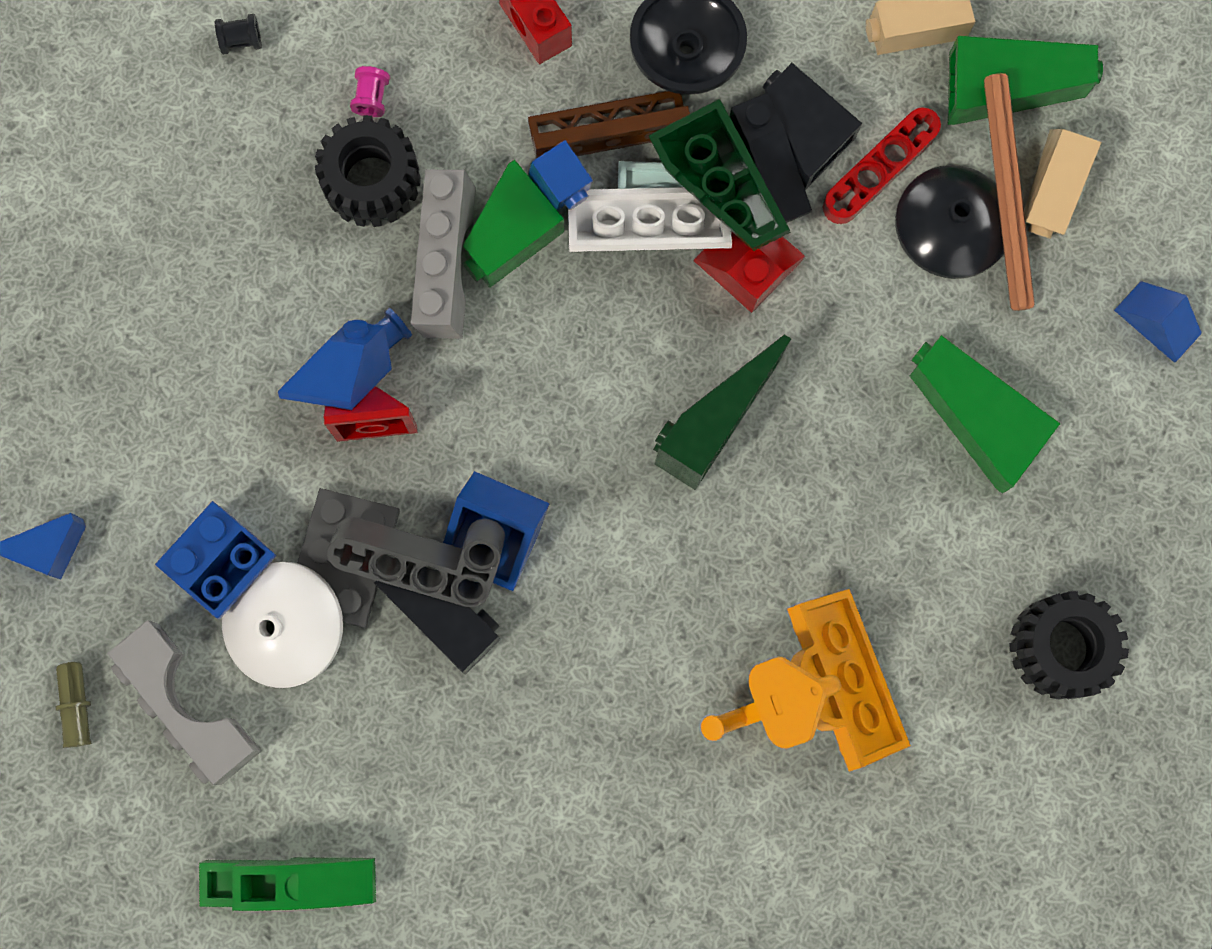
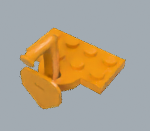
(824, 687)

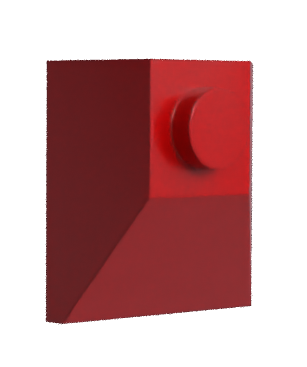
(748, 273)
(372, 417)

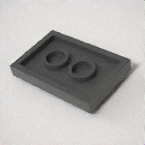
(353, 592)

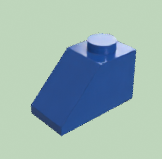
(561, 177)

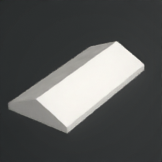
(644, 221)

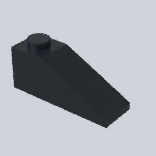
(772, 154)
(451, 627)

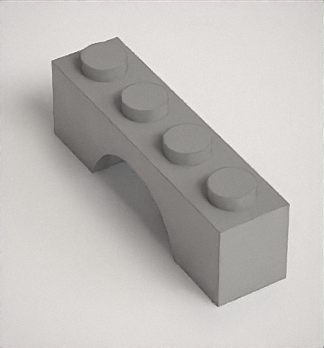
(438, 288)
(150, 664)

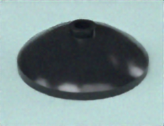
(707, 26)
(939, 237)

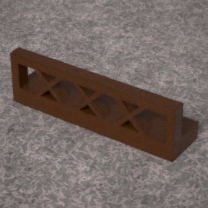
(608, 132)

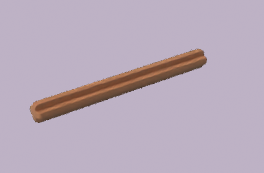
(1009, 192)

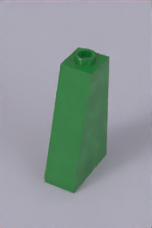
(1036, 72)
(982, 411)

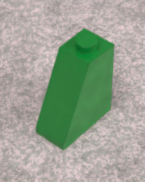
(510, 227)

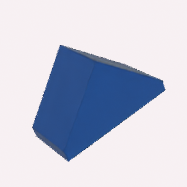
(1161, 318)
(47, 546)

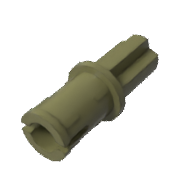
(73, 705)

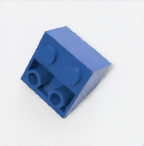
(215, 560)

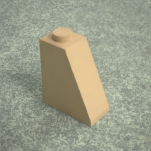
(917, 23)
(1059, 181)

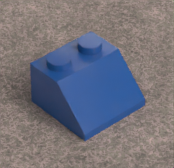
(512, 509)

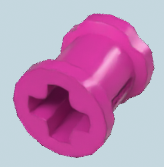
(369, 91)

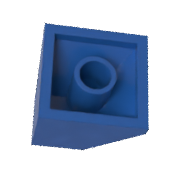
(342, 368)

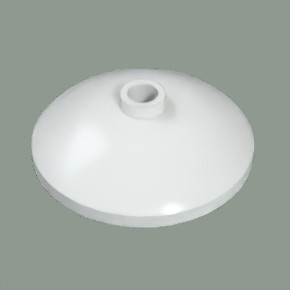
(305, 623)

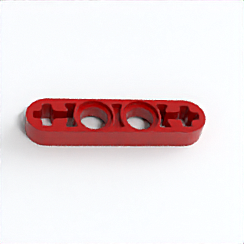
(882, 166)

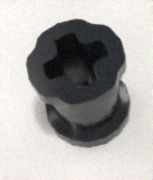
(238, 34)

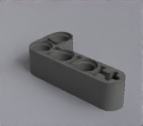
(362, 548)

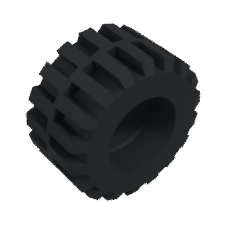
(364, 141)
(1101, 640)

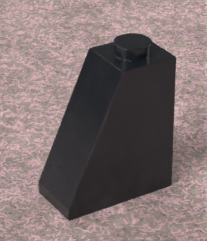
(812, 120)

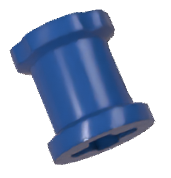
(394, 328)

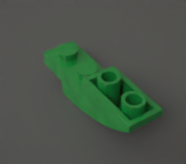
(287, 883)

